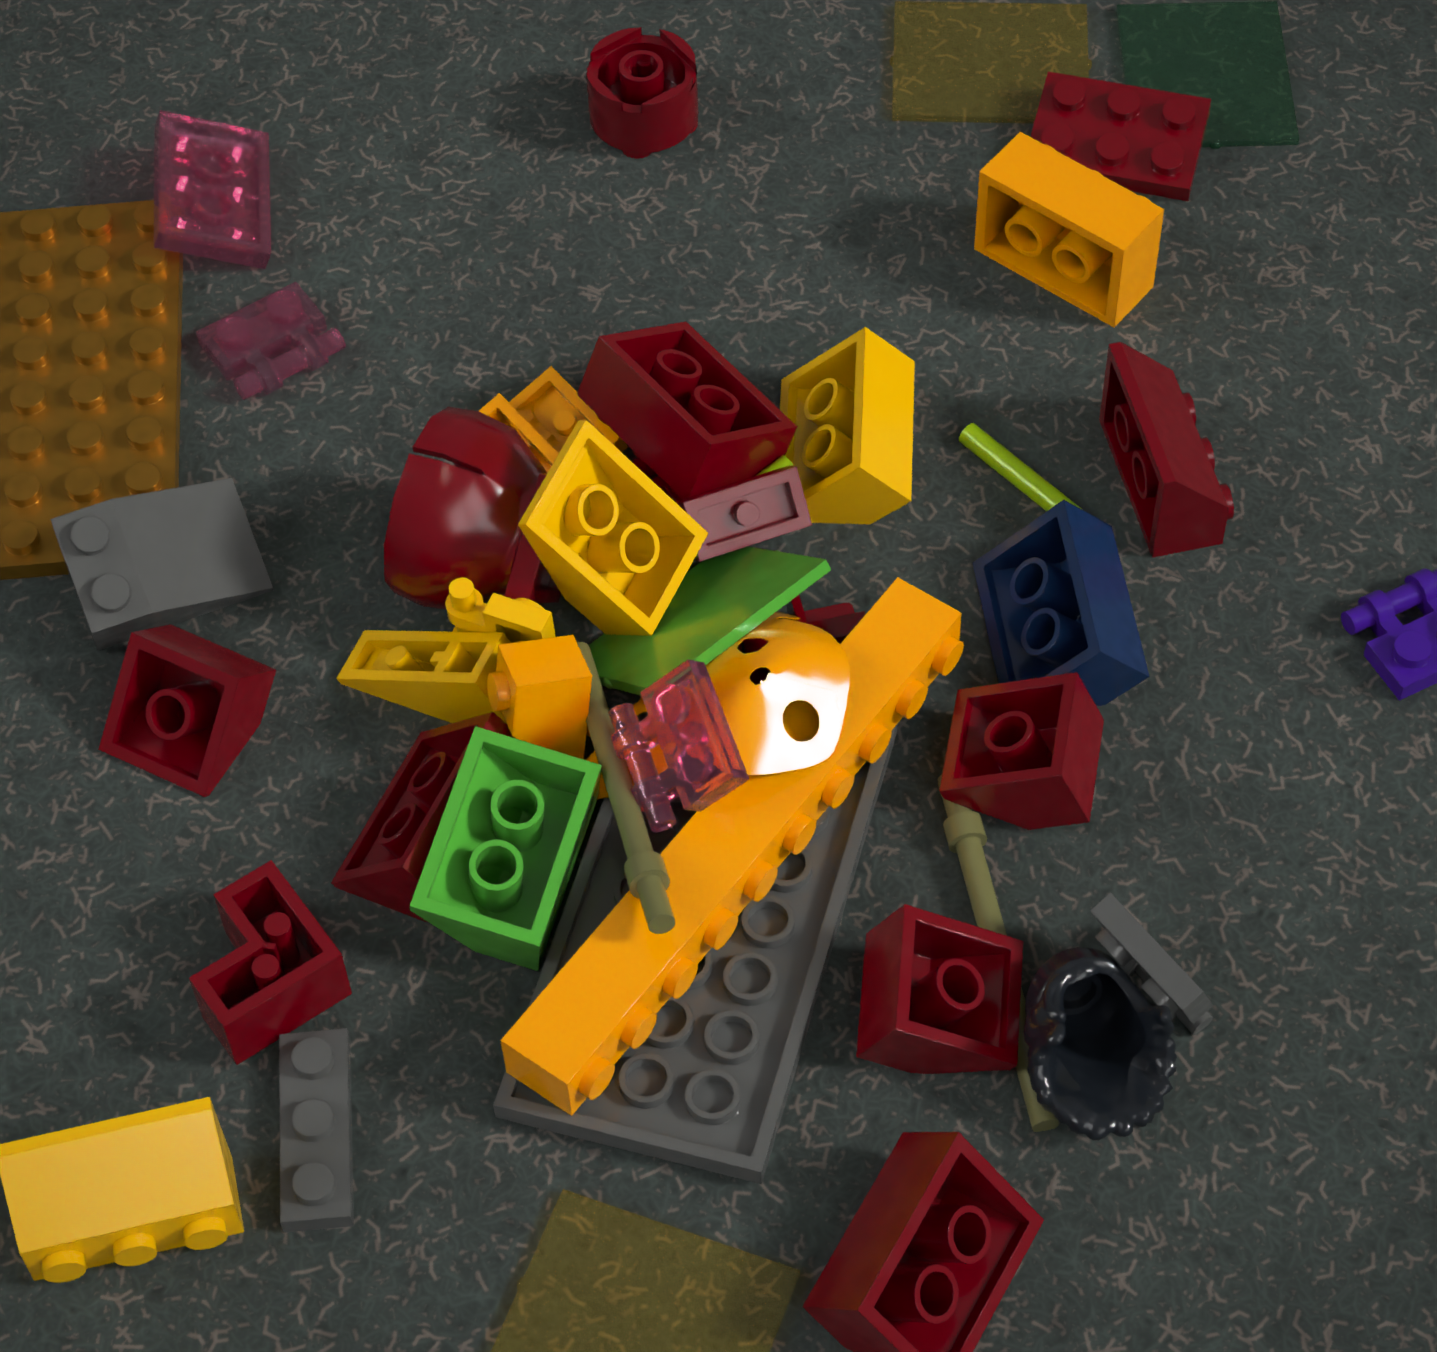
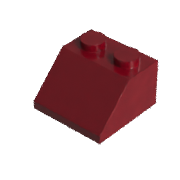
(184, 707)
(1025, 751)
(939, 995)

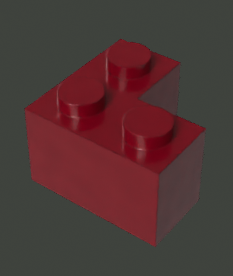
(276, 975)

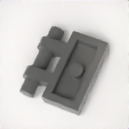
(1142, 955)

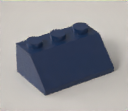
(1061, 605)

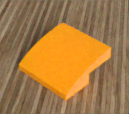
(546, 416)

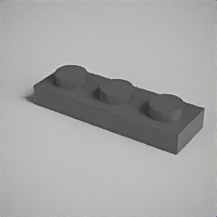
(315, 1130)

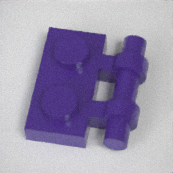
(1401, 653)

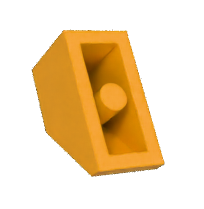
(543, 692)

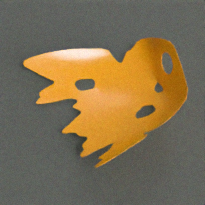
(802, 666)

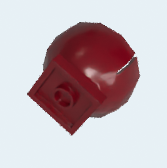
(465, 514)

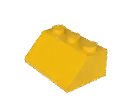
(853, 429)
(121, 1190)

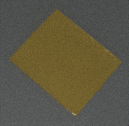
(982, 58)
(641, 1286)

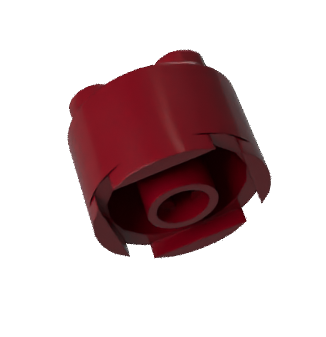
(642, 91)

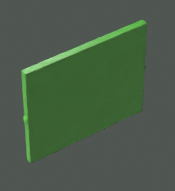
(707, 615)

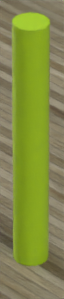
(1011, 468)

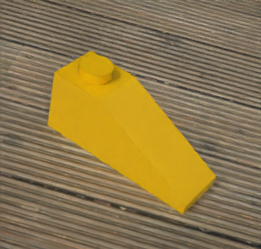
(426, 670)

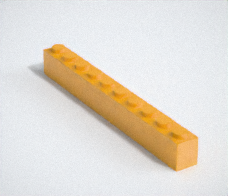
(725, 859)

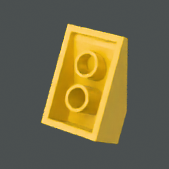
(610, 535)

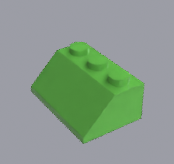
(507, 846)

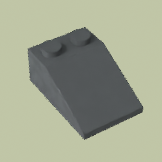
(160, 558)

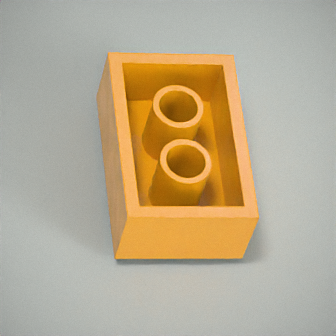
(1067, 228)

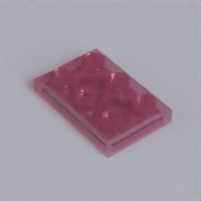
(212, 190)

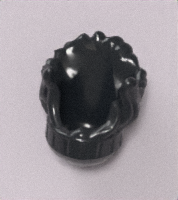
(1096, 1045)

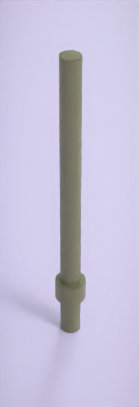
(966, 838)
(644, 867)

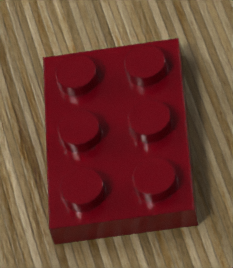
(1125, 132)

